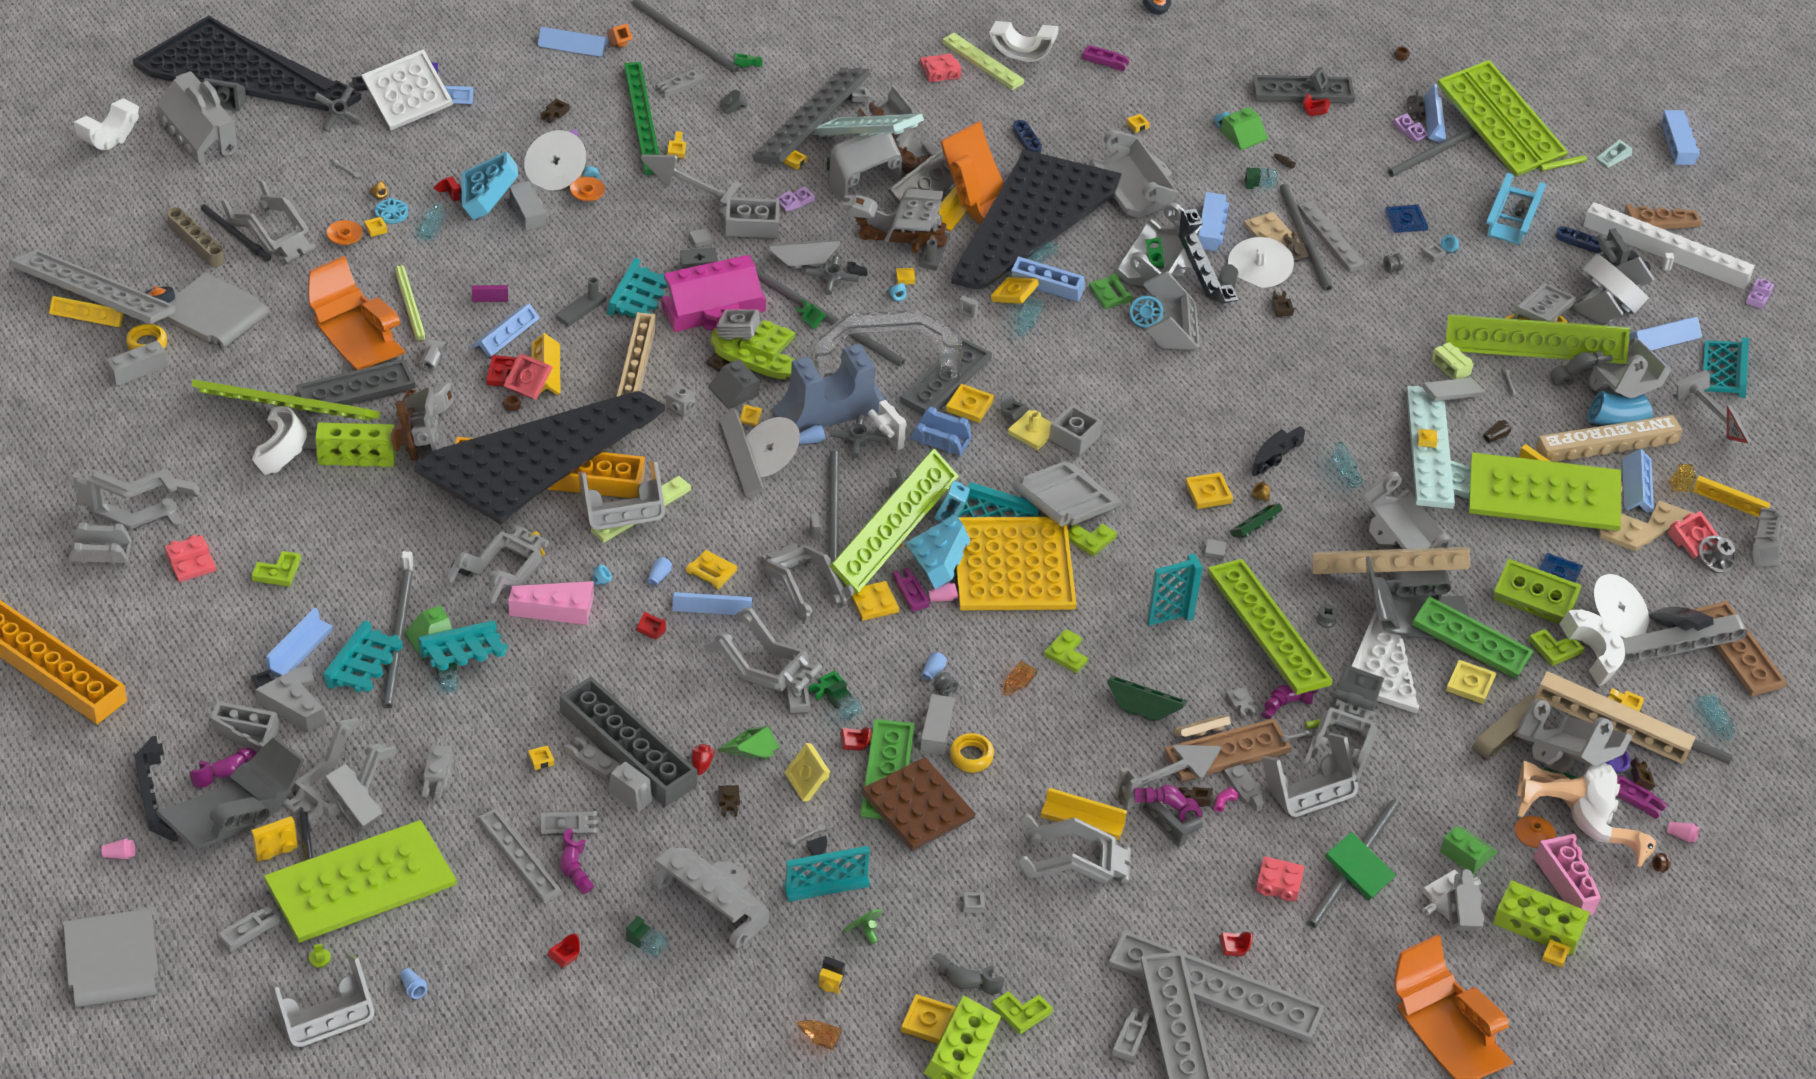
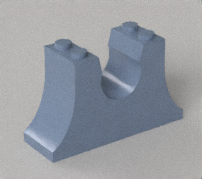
(834, 398)

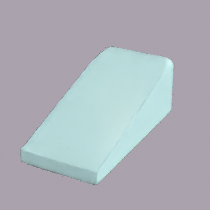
(1615, 154)

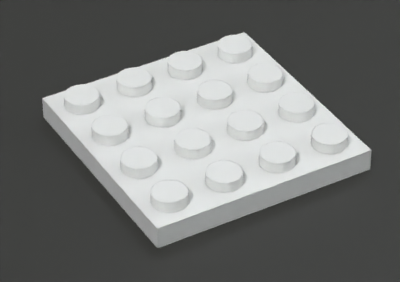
(407, 89)

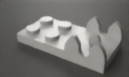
(1545, 304)

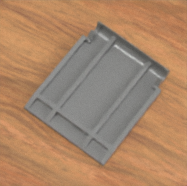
(216, 310)
(1065, 494)
(111, 957)

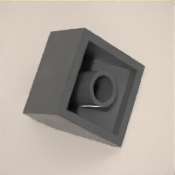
(230, 94)
(735, 384)

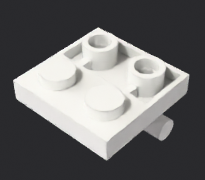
(889, 424)

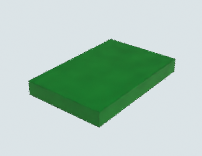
(1360, 865)

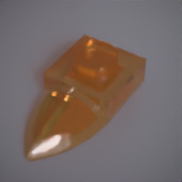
(1019, 678)
(821, 1033)

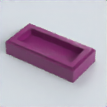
(490, 293)

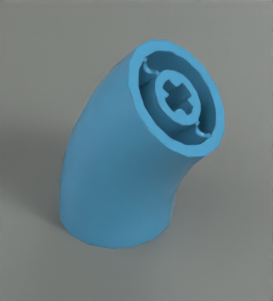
(1617, 408)

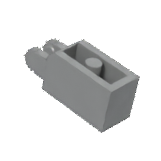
(437, 770)
(1465, 903)

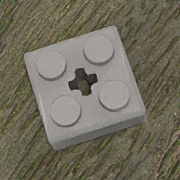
(738, 324)

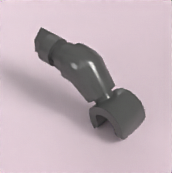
(1576, 365)
(968, 978)

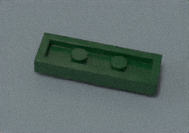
(1256, 521)

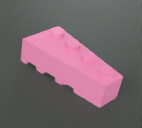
(553, 601)
(1567, 872)

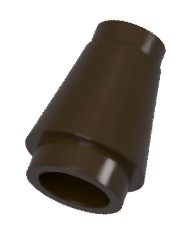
(1497, 431)

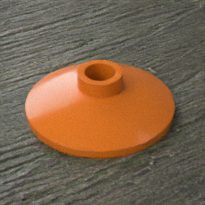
(587, 188)
(344, 232)
(1531, 836)

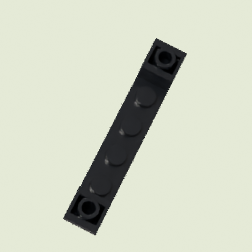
(1189, 223)
(146, 756)

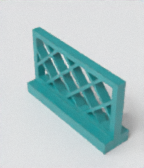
(1739, 367)
(1001, 500)
(1188, 590)
(827, 882)

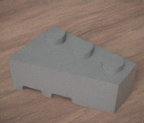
(292, 701)
(245, 724)

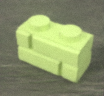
(1452, 361)

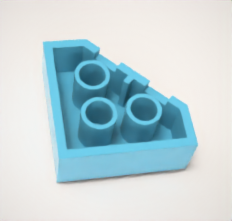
(486, 184)
(940, 550)

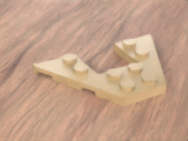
(1637, 533)

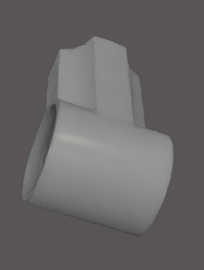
(433, 353)

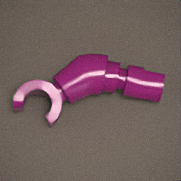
(1282, 696)
(221, 768)
(1168, 795)
(569, 862)

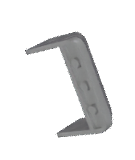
(860, 155)
(1600, 305)
(1180, 320)
(645, 508)
(1330, 787)
(329, 1017)

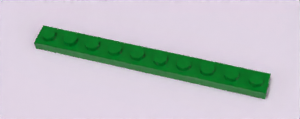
(641, 111)

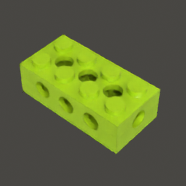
(355, 444)
(1532, 581)
(1540, 916)
(959, 1054)

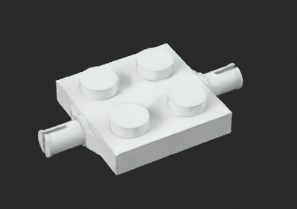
(1437, 894)

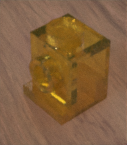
(1683, 478)

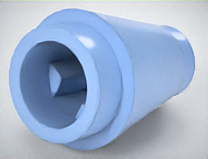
(812, 435)
(659, 570)
(935, 663)
(413, 984)

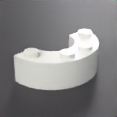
(1022, 47)
(112, 130)
(1615, 282)
(285, 442)
(1600, 637)

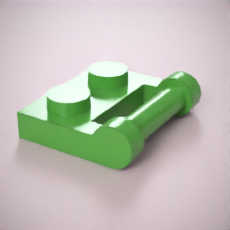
(1106, 295)

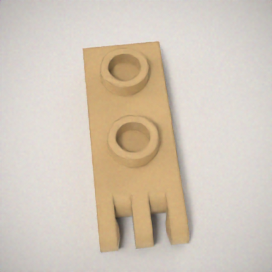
(1199, 728)

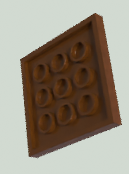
(918, 803)

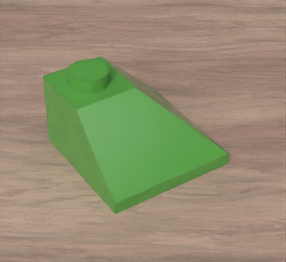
(427, 623)
(752, 743)

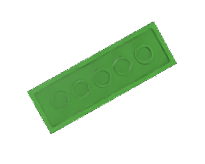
(1472, 637)
(888, 753)

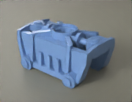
(942, 431)

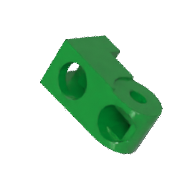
(1155, 255)

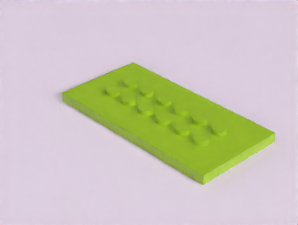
(1502, 118)
(1545, 491)
(359, 881)

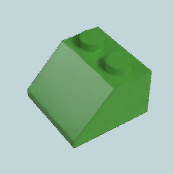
(1244, 128)
(1466, 849)

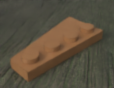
(1664, 218)

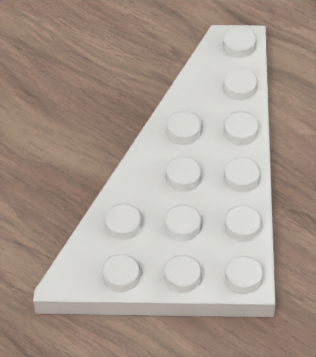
(1385, 656)

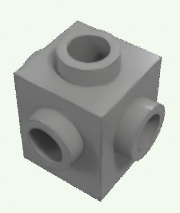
(680, 400)

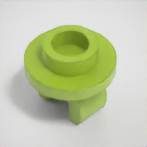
(319, 957)

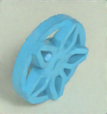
(391, 211)
(1146, 311)

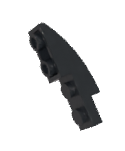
(1277, 445)

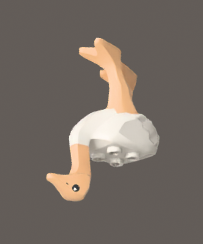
(1590, 803)

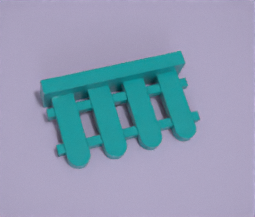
(637, 285)
(457, 639)
(351, 657)

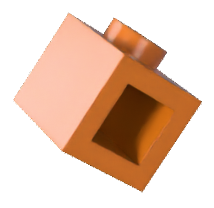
(619, 35)

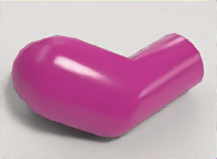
(1222, 797)

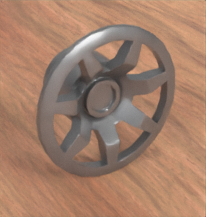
(1720, 552)

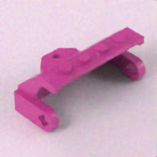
(707, 290)

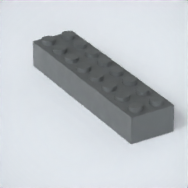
(628, 739)

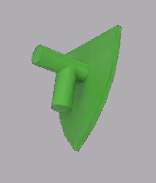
(867, 923)

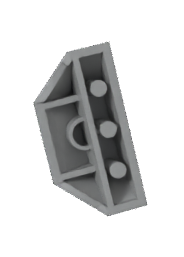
(805, 253)

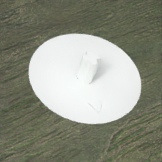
(555, 171)
(1262, 261)
(782, 444)
(1621, 605)

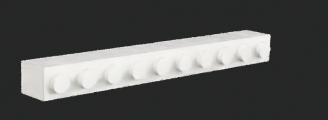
(1660, 241)

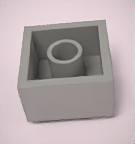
(1075, 430)

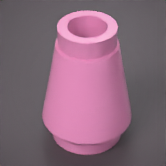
(943, 593)
(1684, 831)
(120, 849)

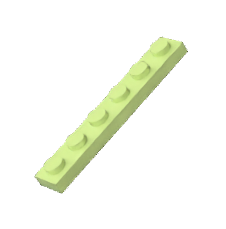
(983, 61)
(671, 491)

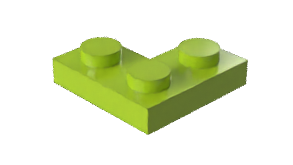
(1091, 542)
(278, 574)
(1063, 651)
(1554, 651)
(1021, 1016)

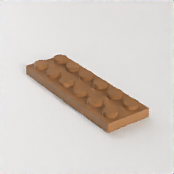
(1746, 657)
(1237, 746)

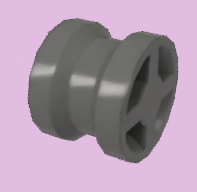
(1393, 262)
(1327, 615)
(945, 684)

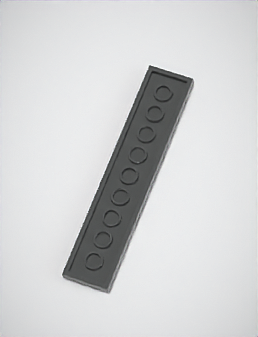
(811, 115)

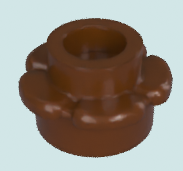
(1401, 53)
(512, 403)
(1661, 862)

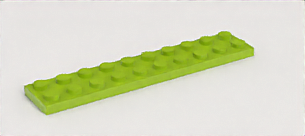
(1536, 338)
(285, 400)
(894, 521)
(1269, 626)

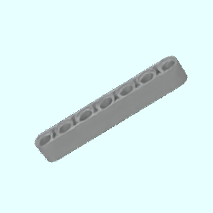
(1677, 640)

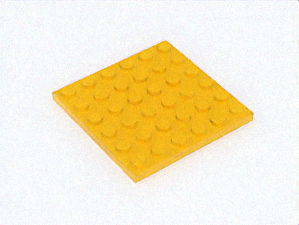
(1015, 565)

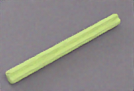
(410, 303)

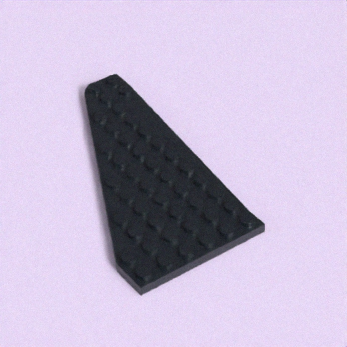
(224, 55)
(1030, 211)
(518, 463)

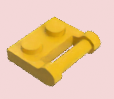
(714, 565)

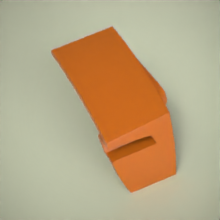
(973, 170)
(348, 319)
(1448, 1020)

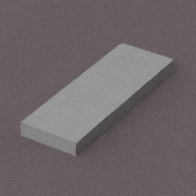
(1453, 389)

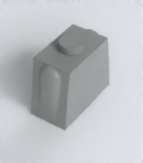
(630, 786)

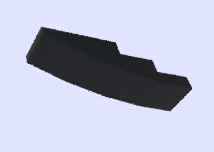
(1682, 617)

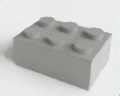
(752, 217)

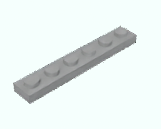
(1331, 236)

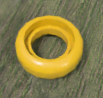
(142, 330)
(970, 765)

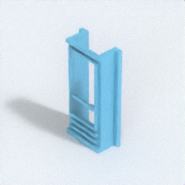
(1506, 232)

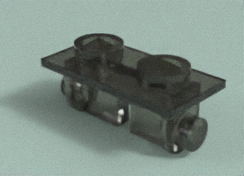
(1415, 107)

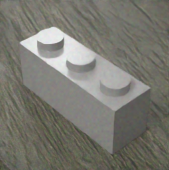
(528, 205)
(137, 363)
(936, 724)
(352, 797)

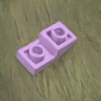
(1409, 128)
(791, 201)
(1760, 293)

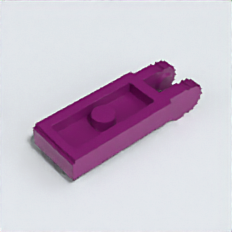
(1105, 57)
(911, 590)
(1640, 797)

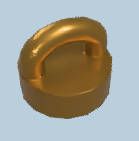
(376, 188)
(1261, 491)

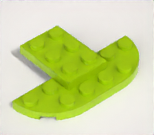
(761, 351)

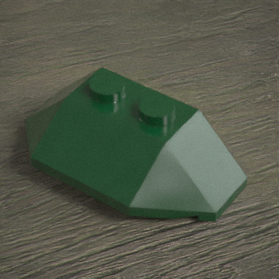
(1144, 700)

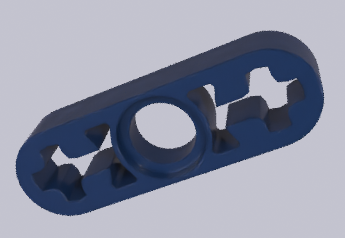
(1027, 132)
(1564, 234)

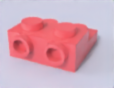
(941, 67)
(527, 376)
(1691, 533)
(190, 558)
(1280, 879)

